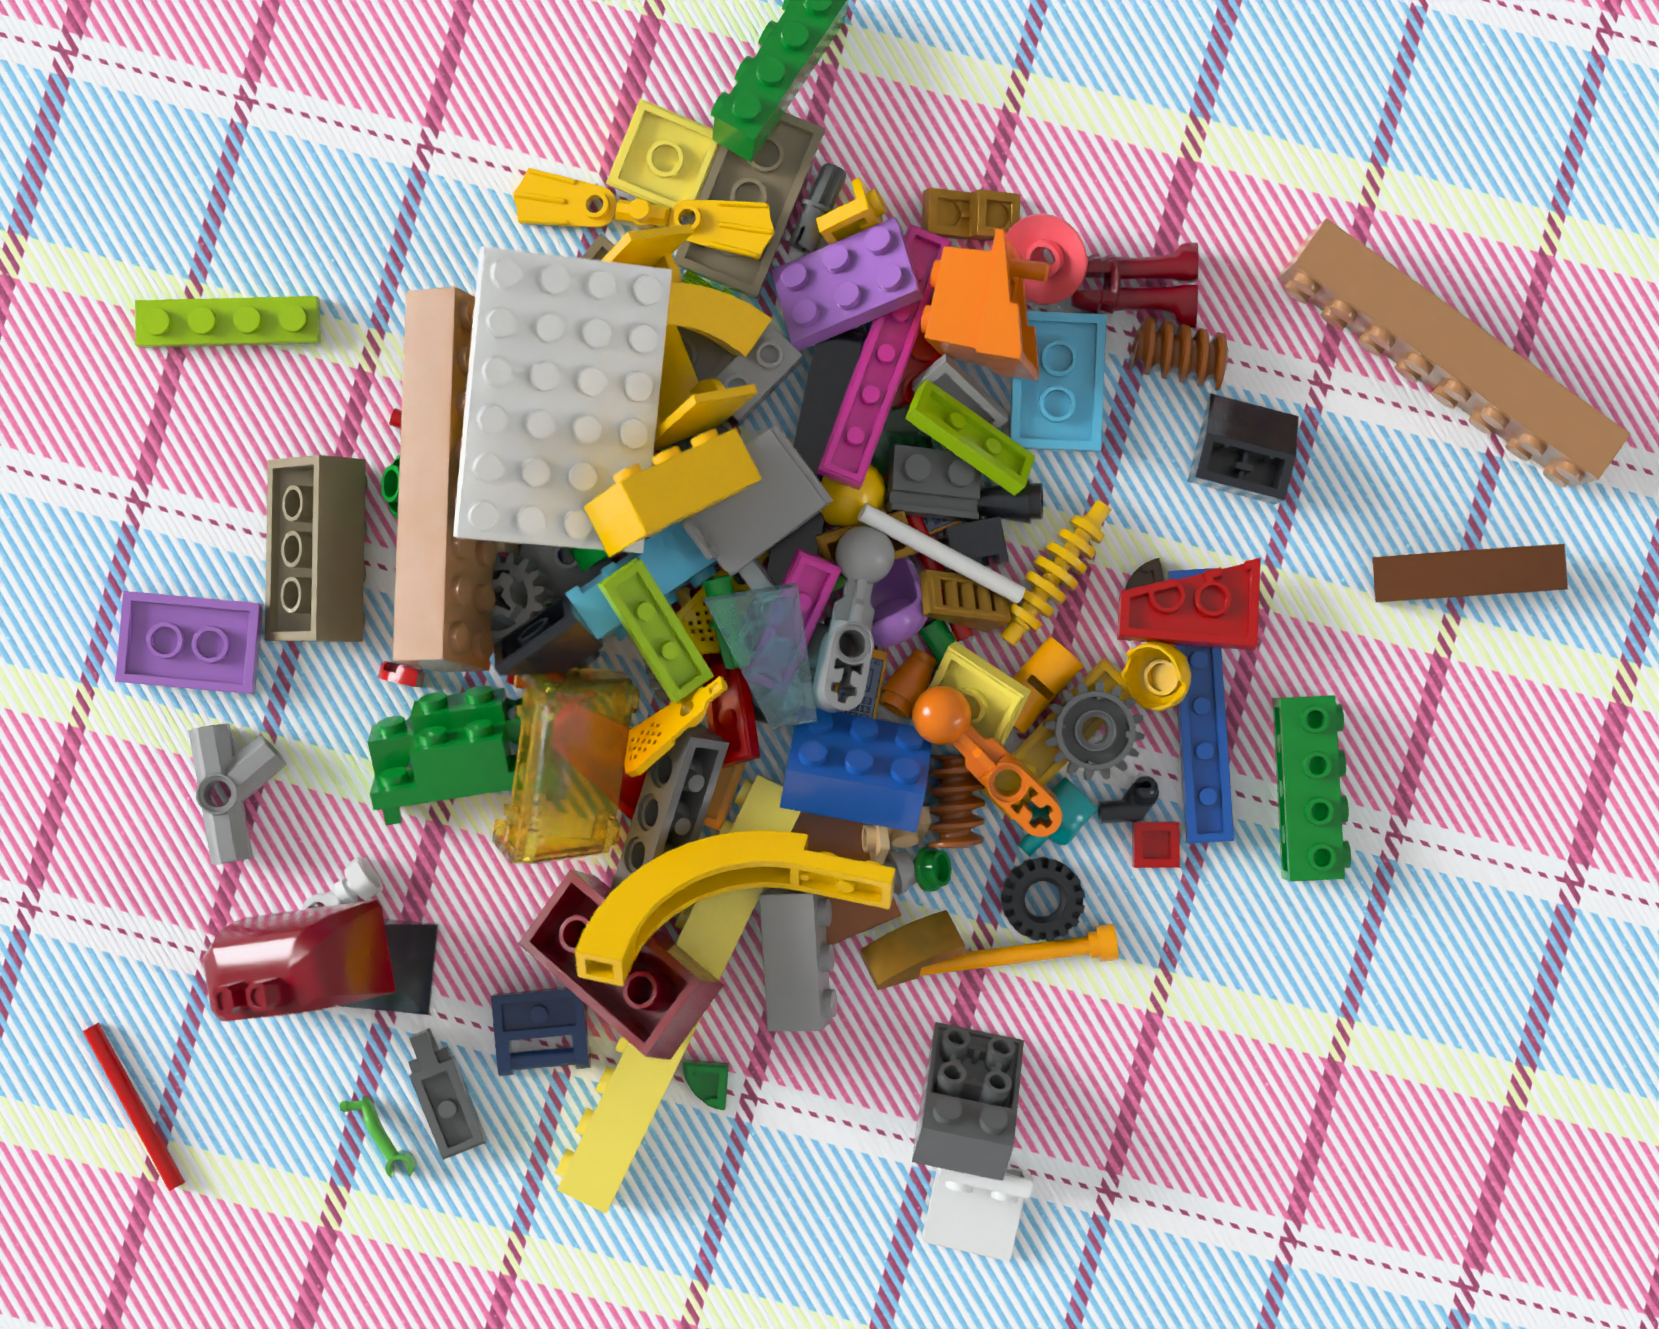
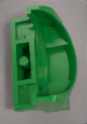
(454, 749)

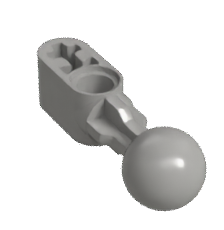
(865, 559)

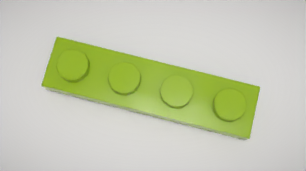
(227, 322)

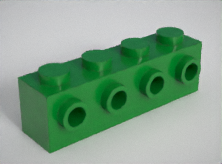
(775, 74)
(1309, 788)

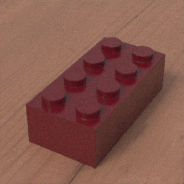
(664, 986)

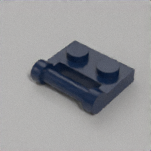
(539, 1016)

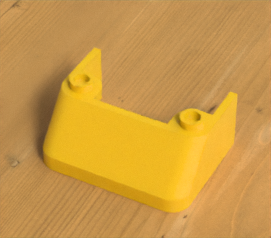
(684, 402)

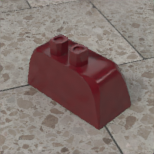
(298, 961)

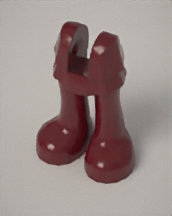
(1178, 300)

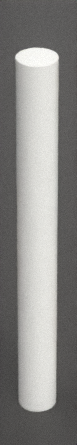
(941, 553)

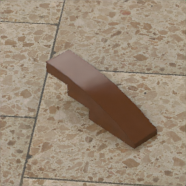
(1470, 573)

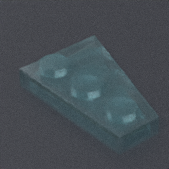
(770, 648)

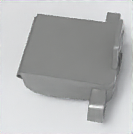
(761, 515)

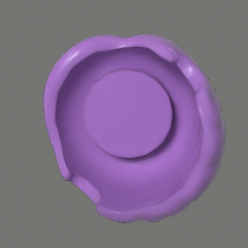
(897, 605)

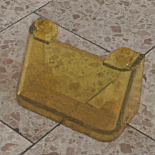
(567, 766)

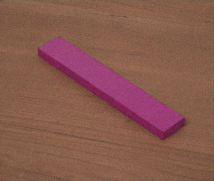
(879, 373)

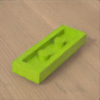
(970, 437)
(655, 630)

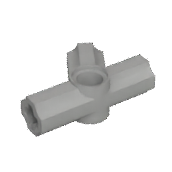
(243, 773)

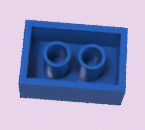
(857, 770)

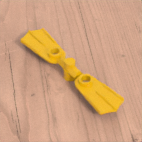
(719, 224)

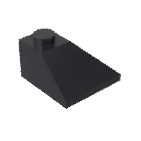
(548, 643)
(413, 962)

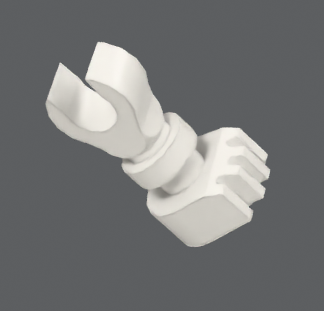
(361, 882)

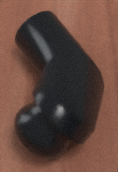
(1133, 805)

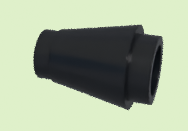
(1022, 507)

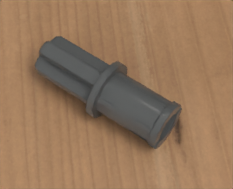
(820, 202)

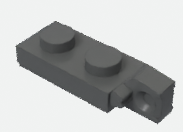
(444, 1097)

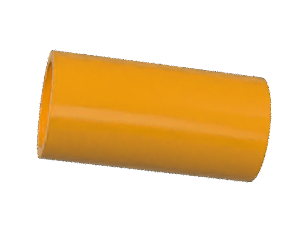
(1046, 676)

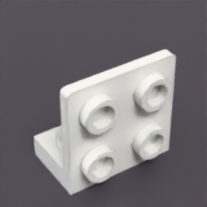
(977, 1211)

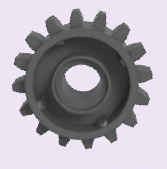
(1118, 737)

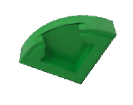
(708, 1081)

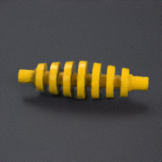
(1056, 572)

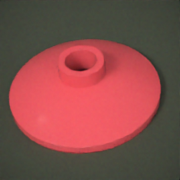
(1068, 271)

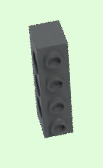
(673, 799)

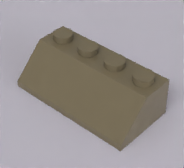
(315, 549)

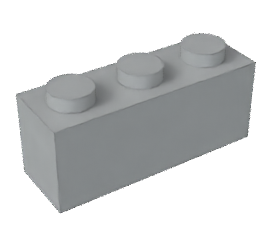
(797, 960)

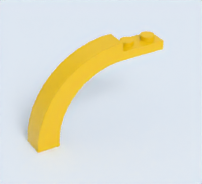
(716, 316)
(709, 869)

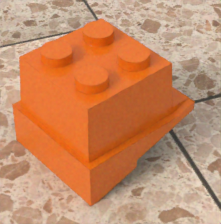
(982, 308)

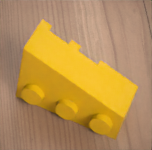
(671, 489)

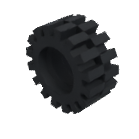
(1070, 903)

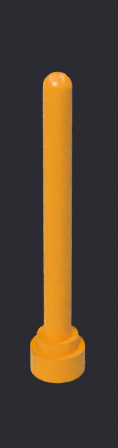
(1098, 943)

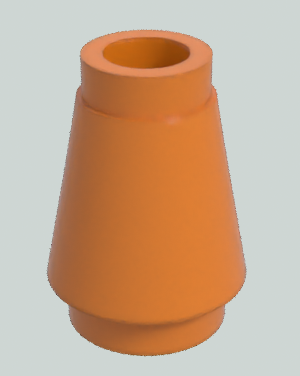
(908, 683)

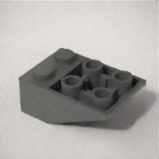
(969, 1102)

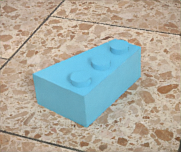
(672, 562)

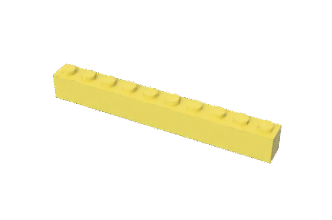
(639, 1082)

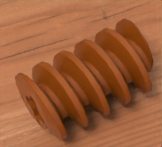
(1180, 352)
(955, 804)

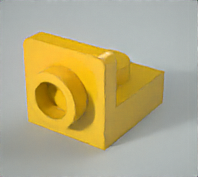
(853, 216)

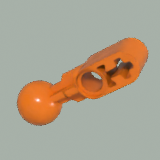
(944, 718)

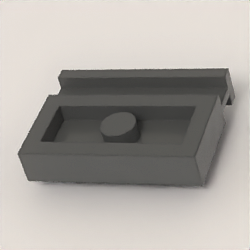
(932, 484)

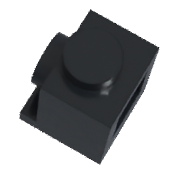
(978, 540)

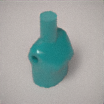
(1075, 811)

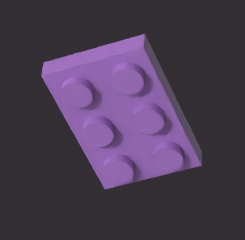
(846, 284)
(189, 642)

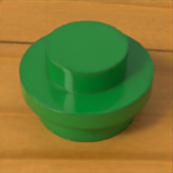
(932, 868)

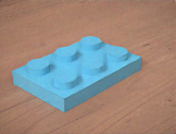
(1067, 401)

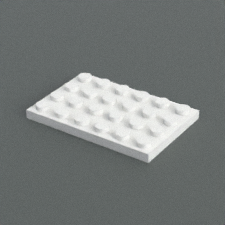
(557, 393)

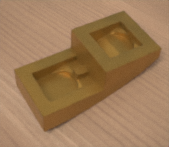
(969, 213)
(904, 951)

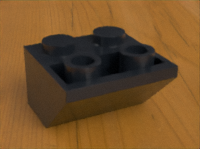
(1245, 449)

